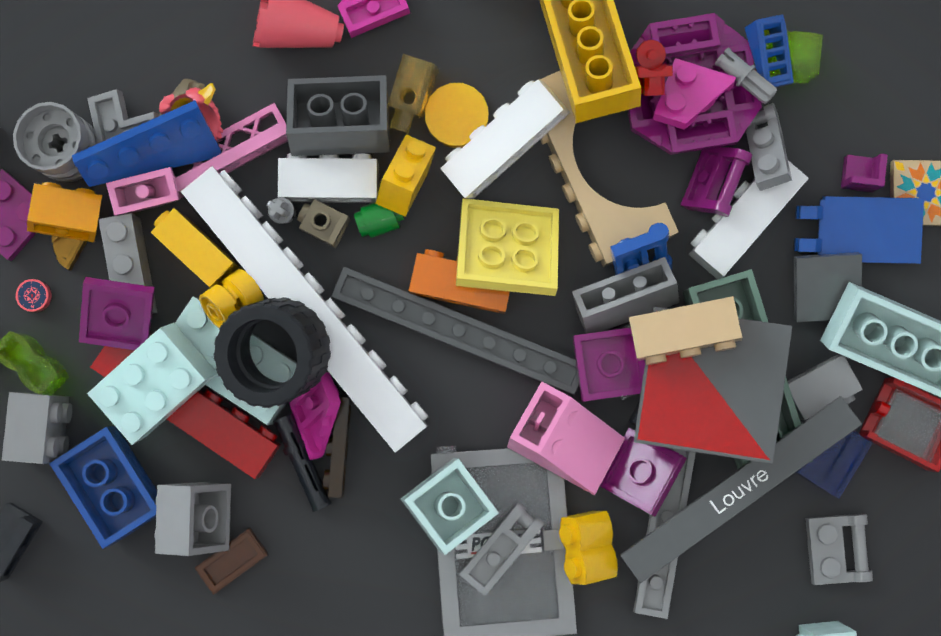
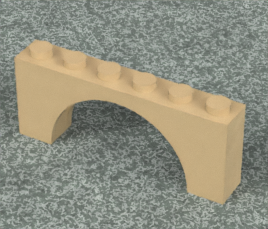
(601, 218)

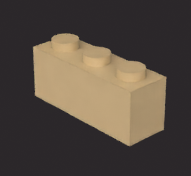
(686, 330)

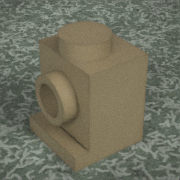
(330, 232)

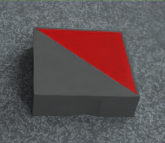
(720, 399)

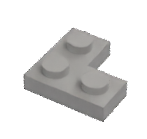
(111, 116)

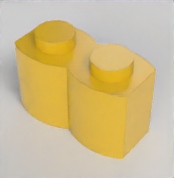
(588, 547)

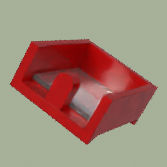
(906, 423)

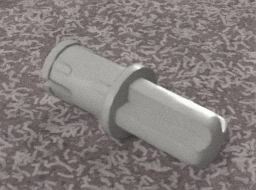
(746, 76)
(281, 210)

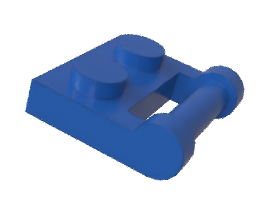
(633, 251)

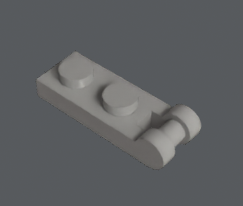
(768, 149)
(500, 550)

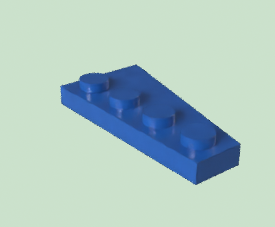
(161, 143)

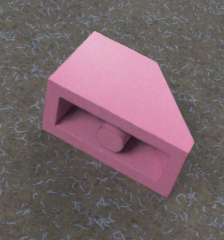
(143, 191)

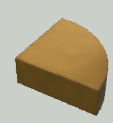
(67, 250)

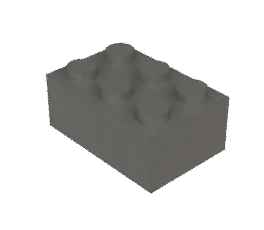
(338, 115)

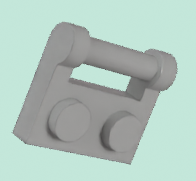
(828, 552)

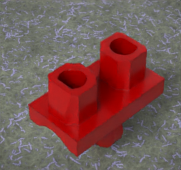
(651, 68)

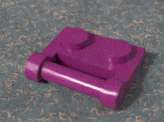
(709, 176)

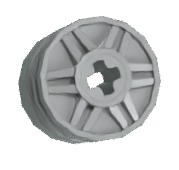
(42, 135)

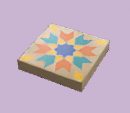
(918, 180)

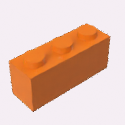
(436, 279)

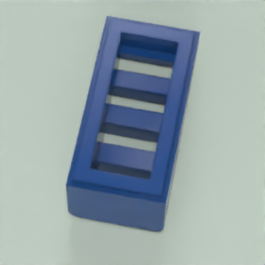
(779, 39)

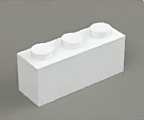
(329, 178)

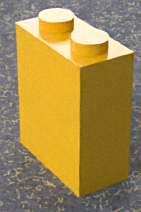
(193, 247)

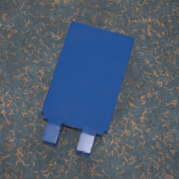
(874, 226)

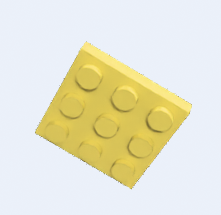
(508, 247)

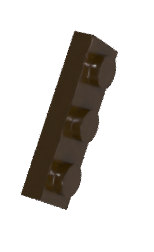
(338, 450)

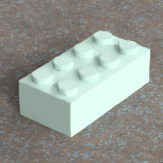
(887, 337)
(268, 360)

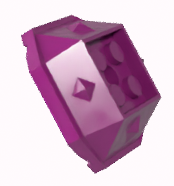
(700, 42)

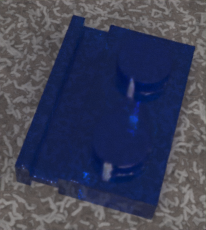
(837, 464)

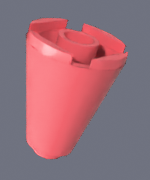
(296, 25)

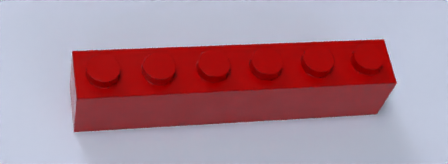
(212, 423)

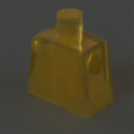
(412, 76)

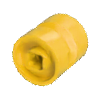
(236, 292)

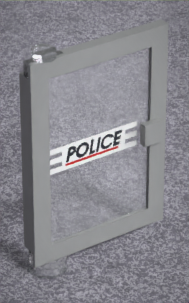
(534, 591)

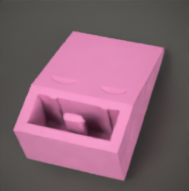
(566, 438)

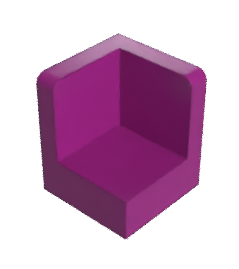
(864, 172)

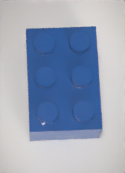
(107, 486)

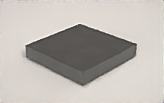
(821, 283)

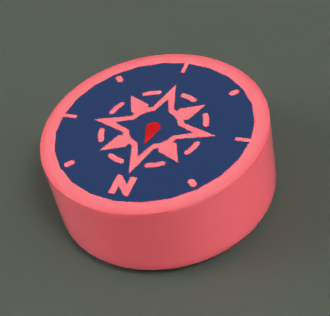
(33, 295)

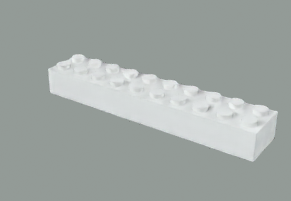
(279, 276)

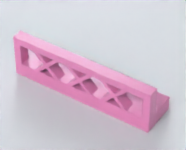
(237, 156)

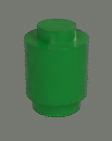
(376, 220)

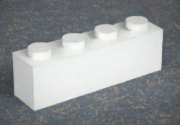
(504, 139)
(749, 217)

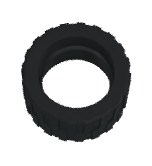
(235, 360)

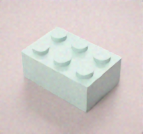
(152, 383)

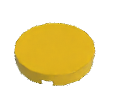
(455, 113)

